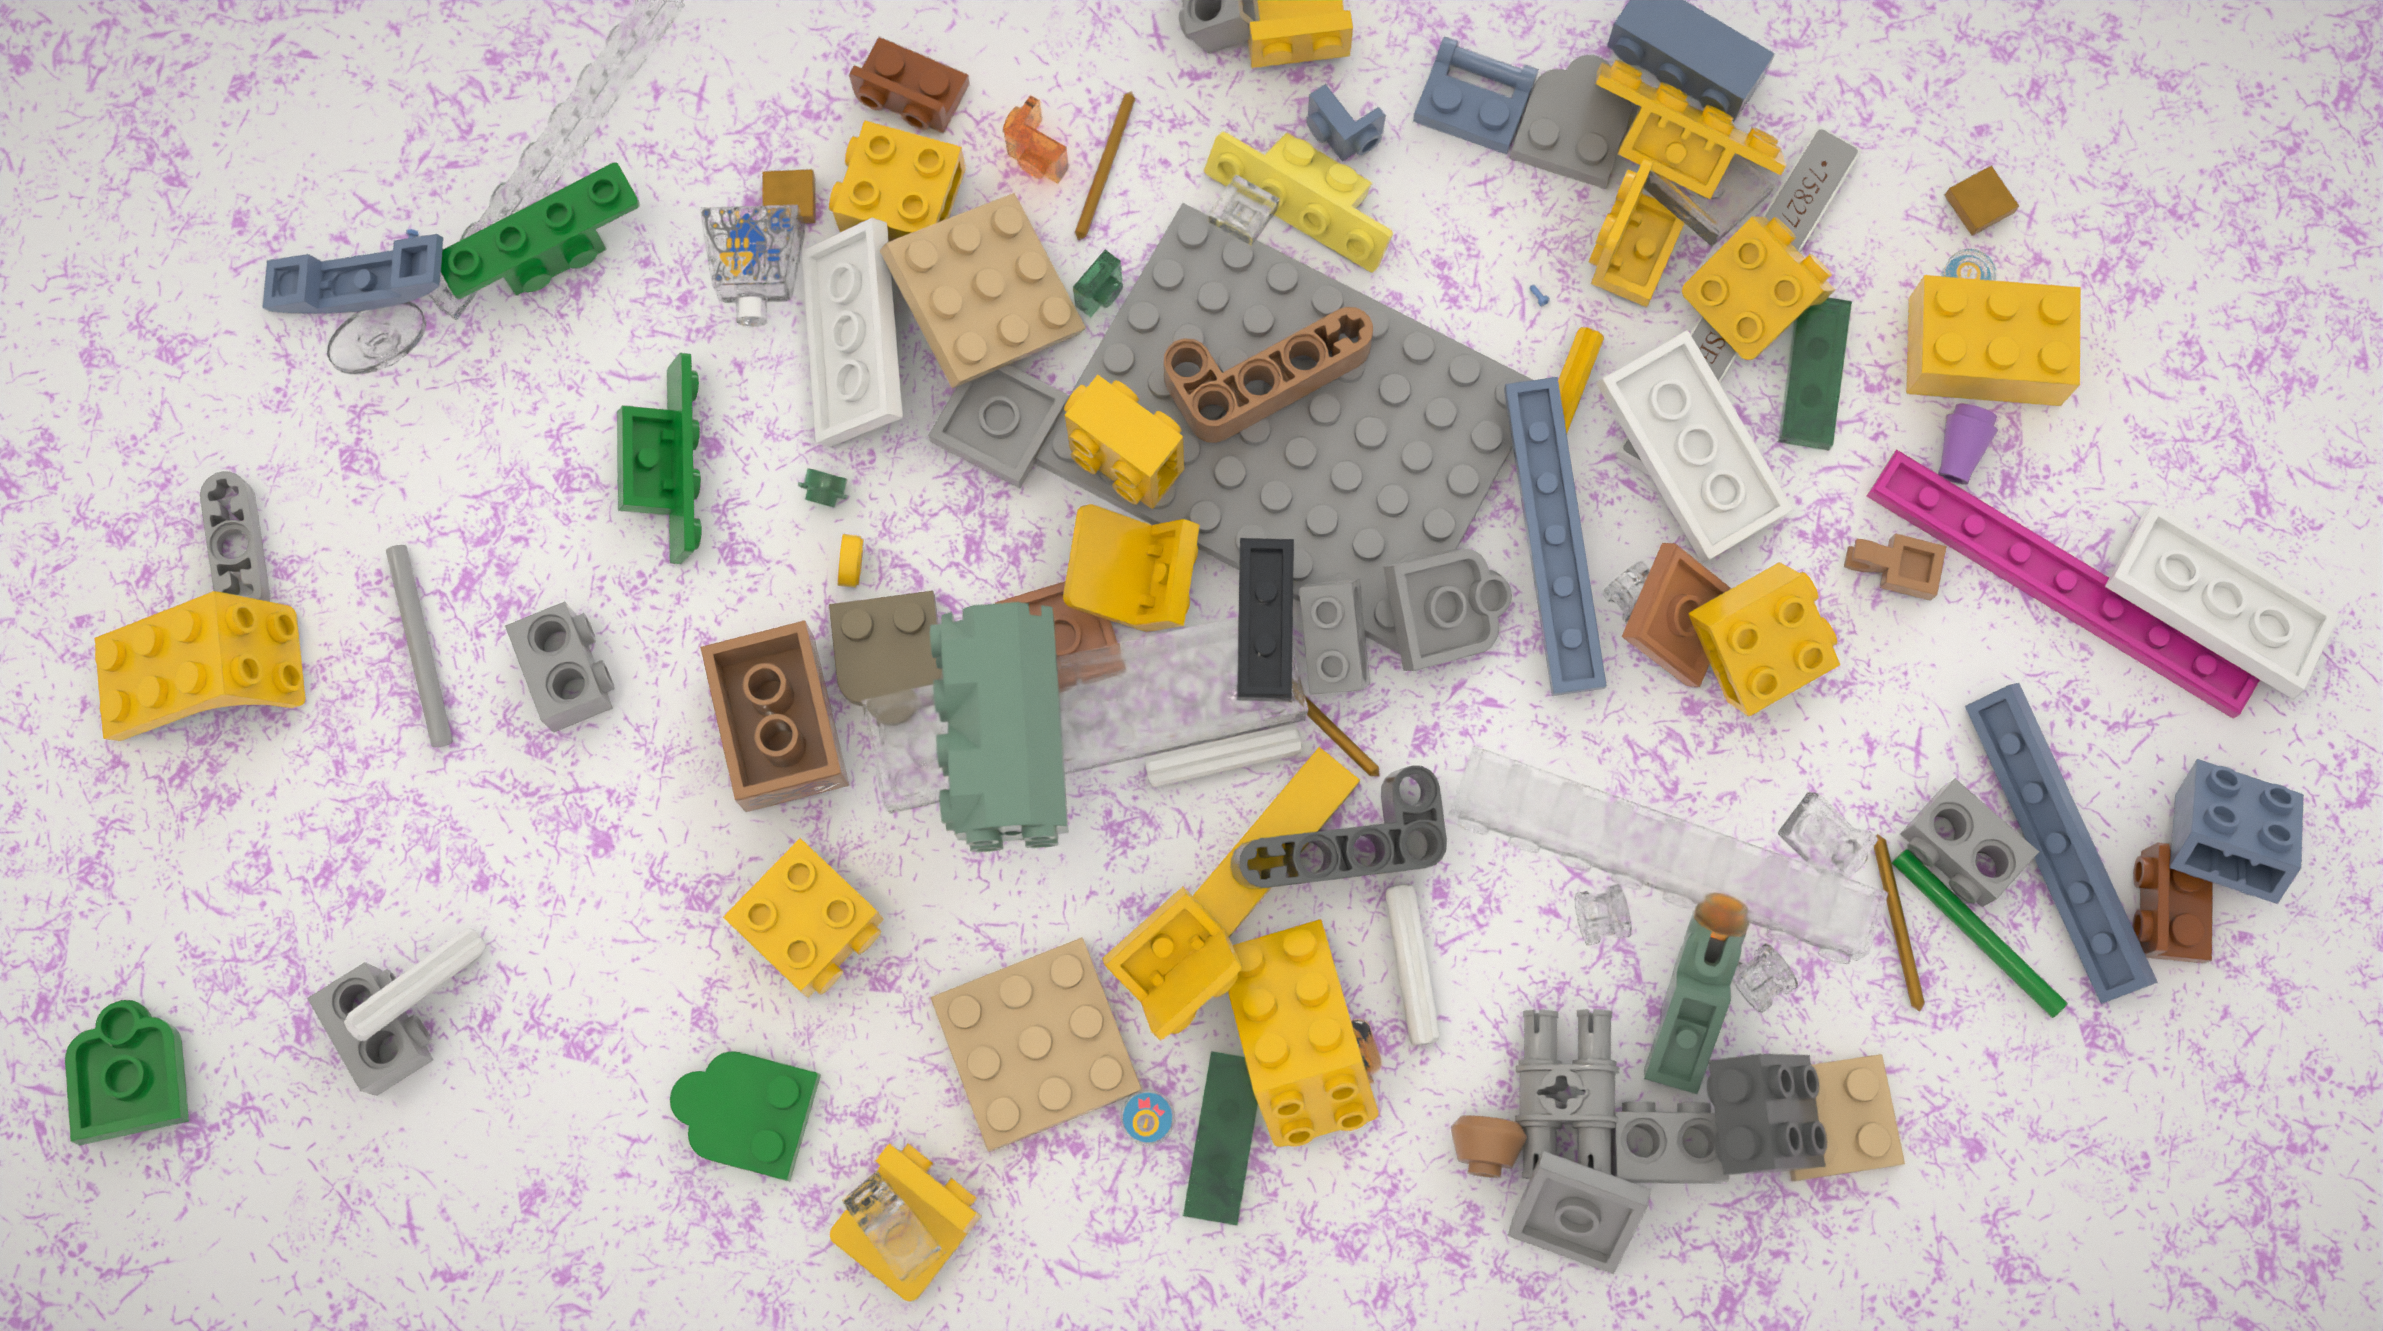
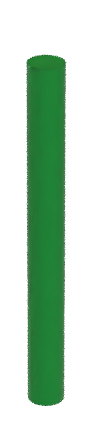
(1979, 933)

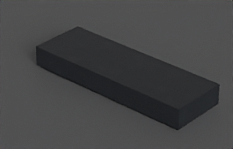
(1265, 619)

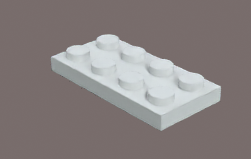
(851, 334)
(1694, 446)
(2223, 601)

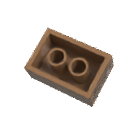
(774, 716)

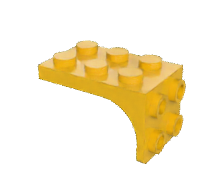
(197, 660)
(1299, 1037)

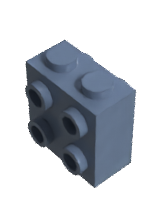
(2237, 831)

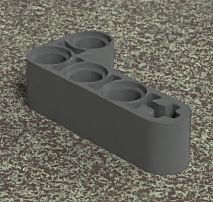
(1338, 844)

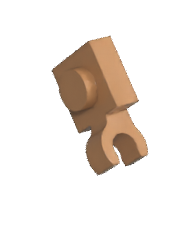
(1906, 564)

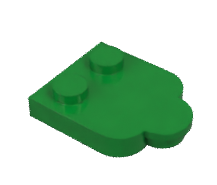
(125, 1075)
(746, 1112)

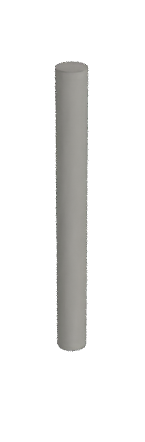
(419, 646)

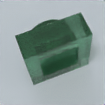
(1099, 284)

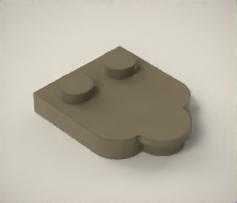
(884, 645)

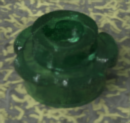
(823, 487)

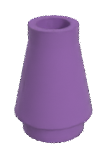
(1965, 441)

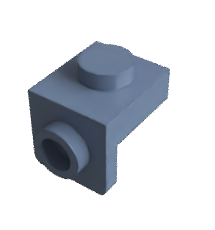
(1333, 124)

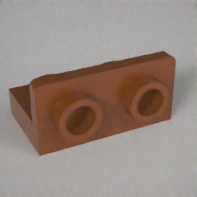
(909, 85)
(2173, 909)

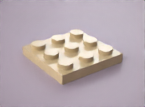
(982, 289)
(1035, 1044)

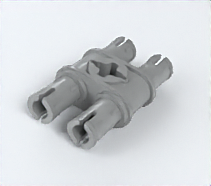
(1545, 1075)

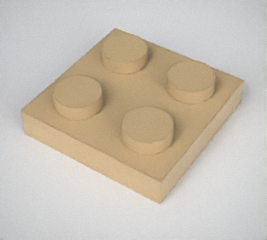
(1857, 1118)

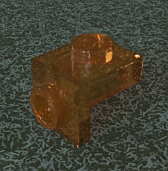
(1032, 149)

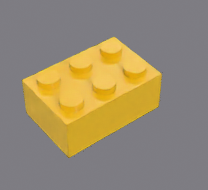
(1993, 340)

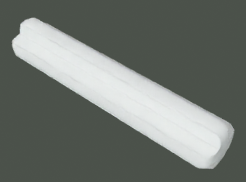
(1223, 755)
(1412, 964)
(414, 984)

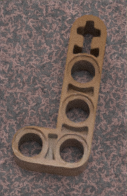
(1270, 365)

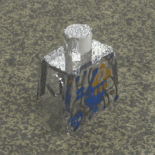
(753, 256)

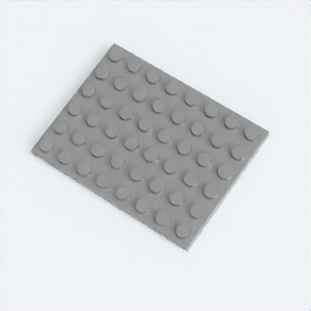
(1354, 471)

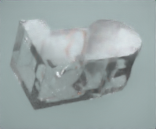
(893, 1228)

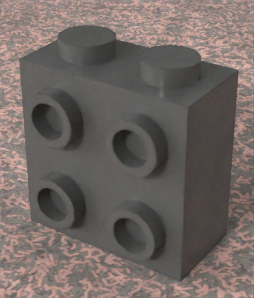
(1766, 1113)

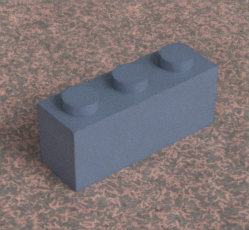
(1691, 52)

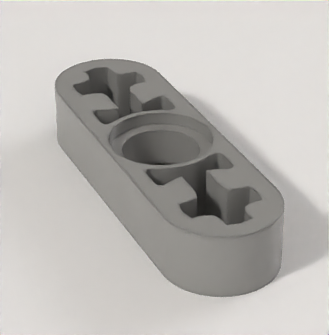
(220, 527)

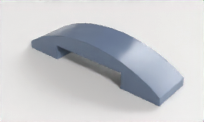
(354, 282)

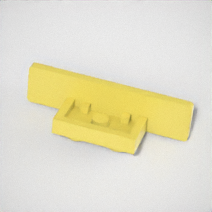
(1313, 193)

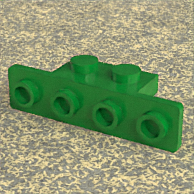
(542, 237)
(657, 459)

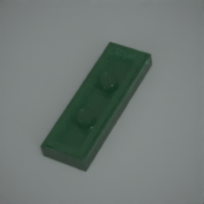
(1815, 375)
(1222, 1142)

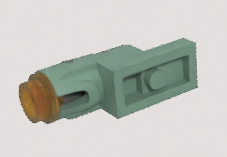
(1698, 993)

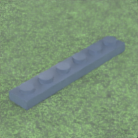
(1554, 536)
(2064, 844)

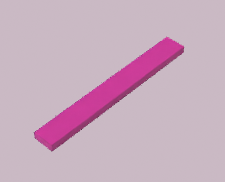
(2057, 581)

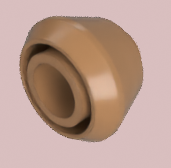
(1487, 1144)

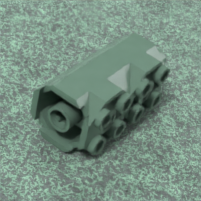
(1001, 726)

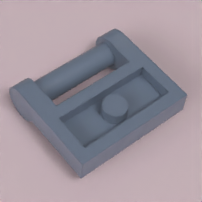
(1471, 110)

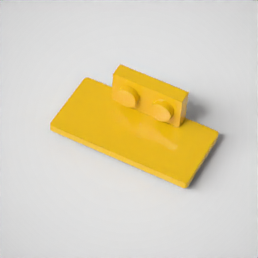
(1680, 139)

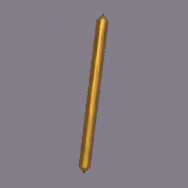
(1105, 165)
(1341, 739)
(1899, 924)

